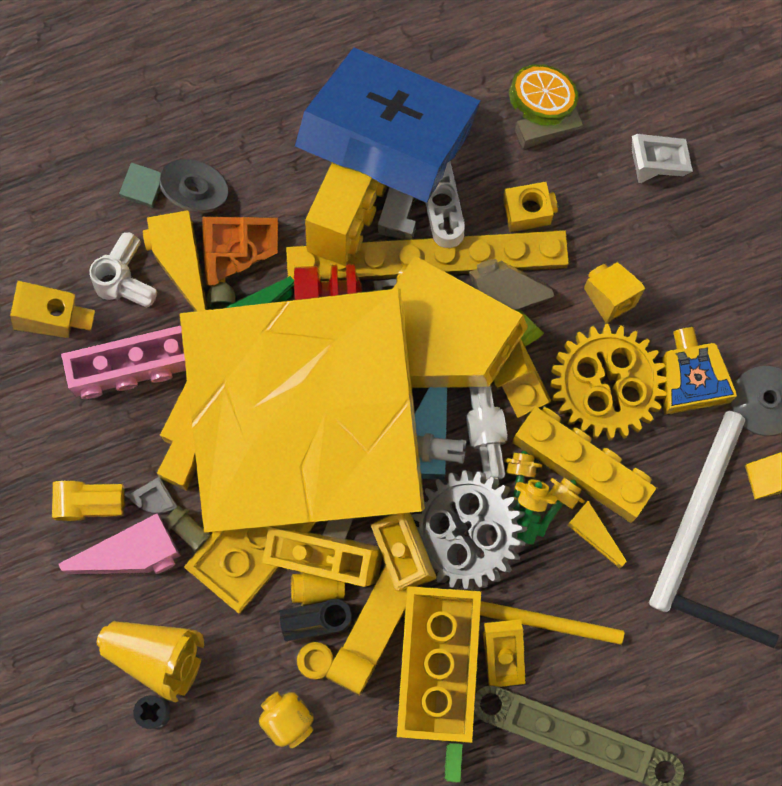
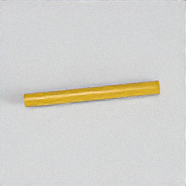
(552, 623)

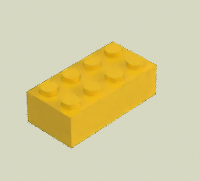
(340, 213)

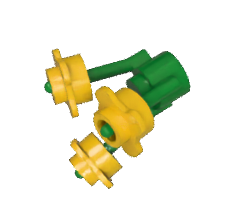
(536, 497)

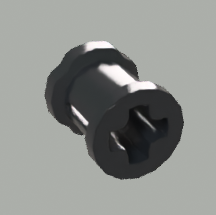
(140, 712)

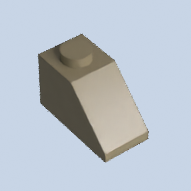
(509, 284)

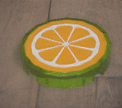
(543, 94)

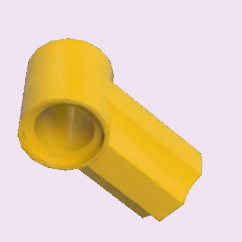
(76, 500)

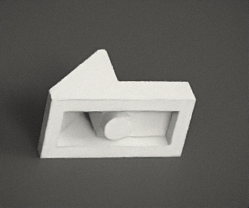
(660, 156)

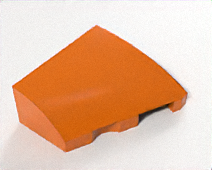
(236, 244)

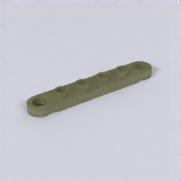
(577, 737)

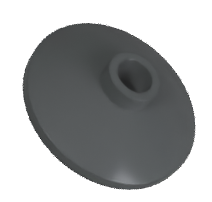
(193, 185)
(750, 387)

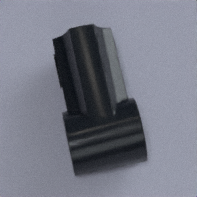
(312, 620)

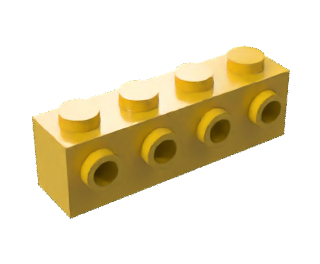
(576, 459)

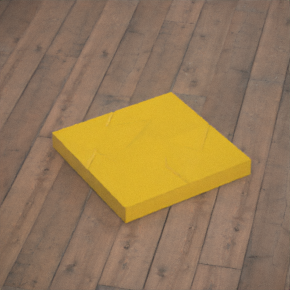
(302, 411)

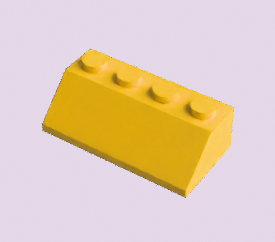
(439, 664)

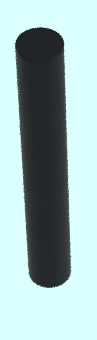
(725, 621)

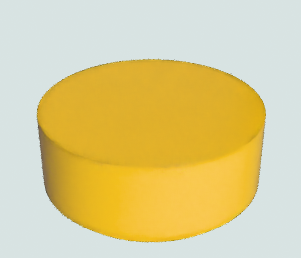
(314, 660)

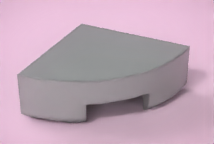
(153, 498)

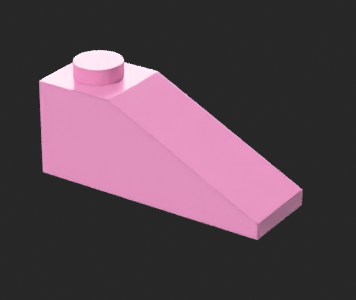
(135, 550)

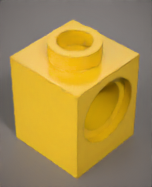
(518, 217)

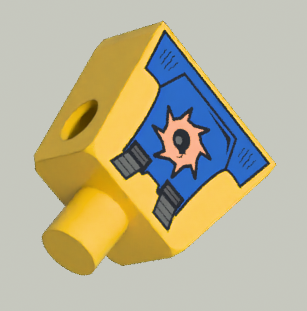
(694, 375)

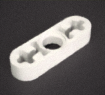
(452, 210)

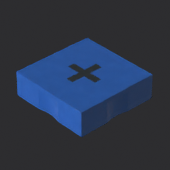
(387, 123)

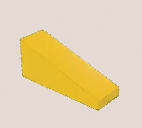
(591, 529)

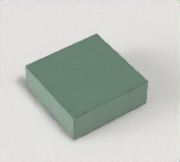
(141, 185)

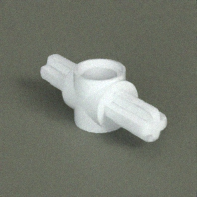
(487, 431)

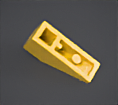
(175, 249)
(323, 556)

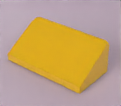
(403, 551)

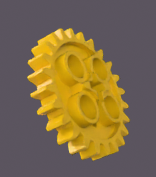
(639, 374)

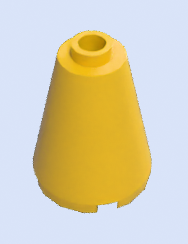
(154, 655)

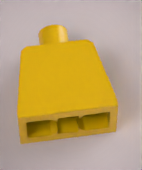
(35, 303)

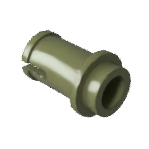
(186, 528)

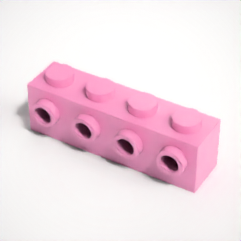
(124, 363)

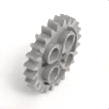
(492, 511)

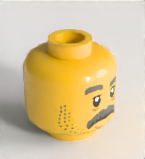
(286, 719)

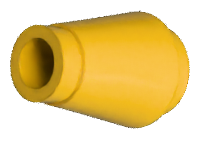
(314, 589)

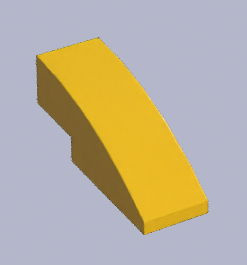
(180, 459)

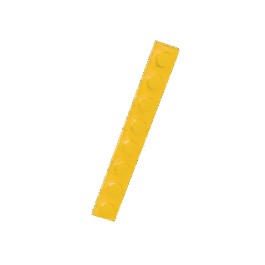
(386, 258)

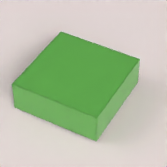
(453, 762)

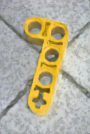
(369, 636)

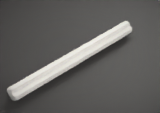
(697, 511)

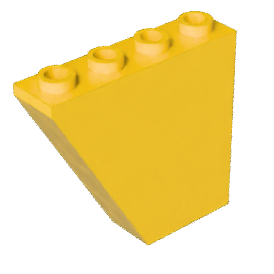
(453, 329)

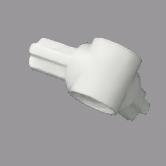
(122, 283)

